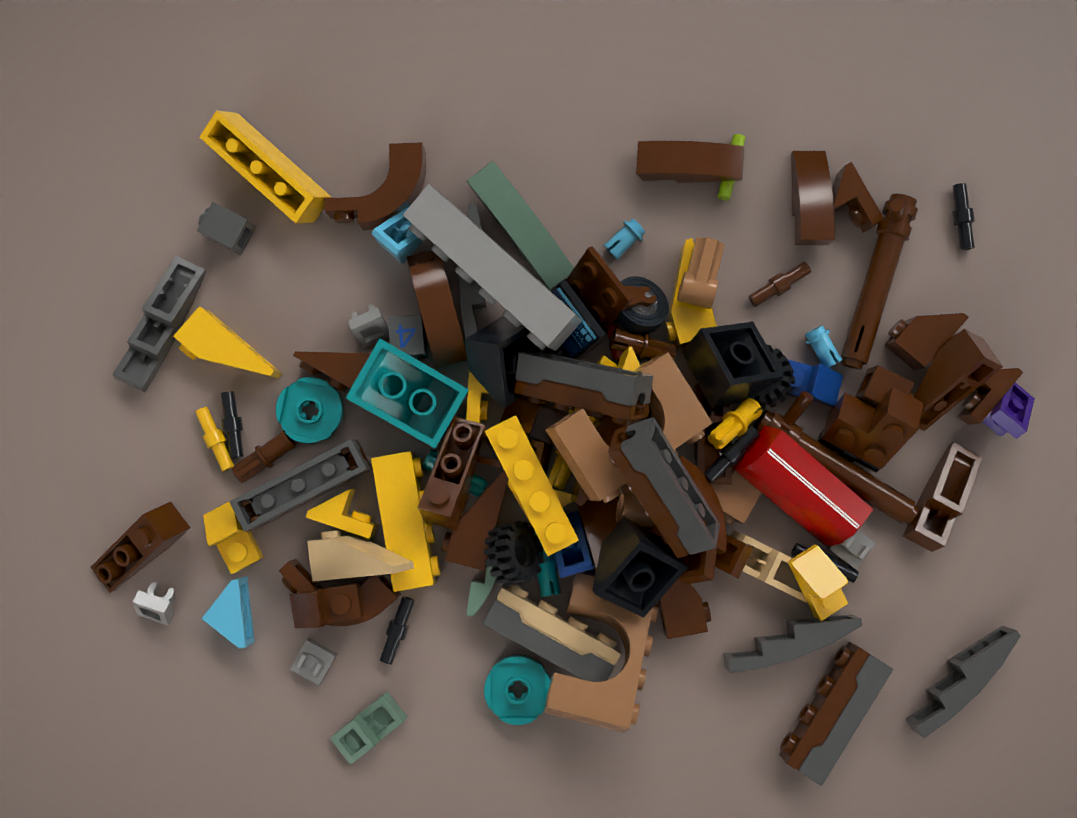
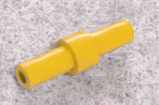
(214, 438)

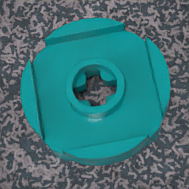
(295, 422)
(504, 674)

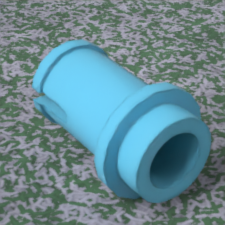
(625, 238)
(823, 346)

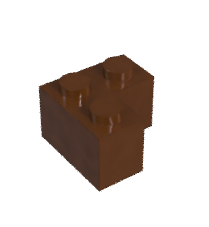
(871, 431)

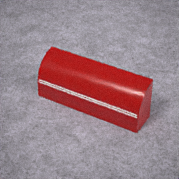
(802, 487)

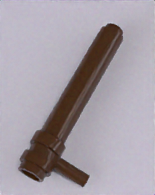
(892, 234)
(858, 480)

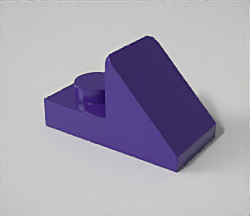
(1011, 413)

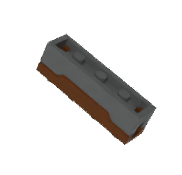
(584, 386)
(301, 485)
(664, 488)
(834, 712)

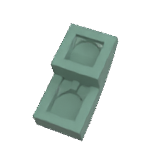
(479, 592)
(368, 727)

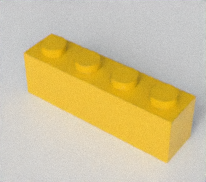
(265, 166)
(531, 485)
(402, 523)

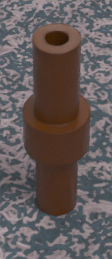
(779, 284)

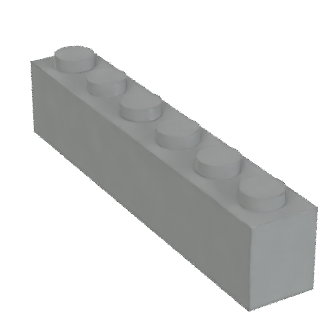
(492, 268)

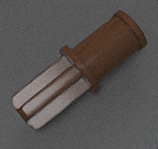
(642, 345)
(263, 457)

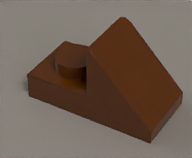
(851, 191)
(981, 403)
(533, 418)
(326, 606)

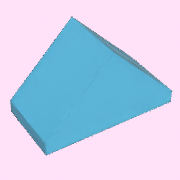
(396, 237)
(232, 613)

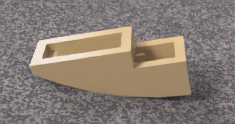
(770, 566)

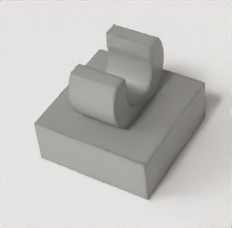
(369, 327)
(853, 549)
(153, 607)
(313, 661)

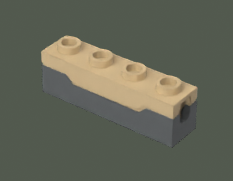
(552, 636)

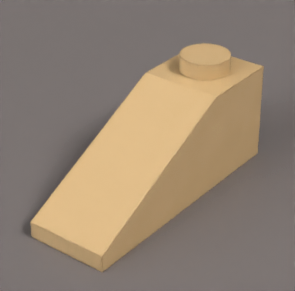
(351, 557)

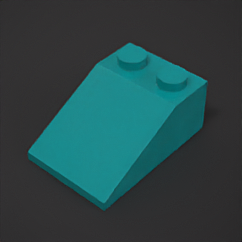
(407, 393)

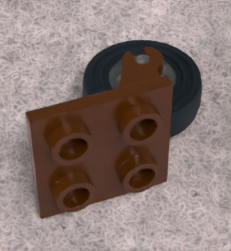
(632, 303)

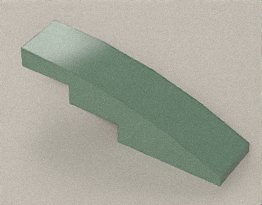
(520, 225)

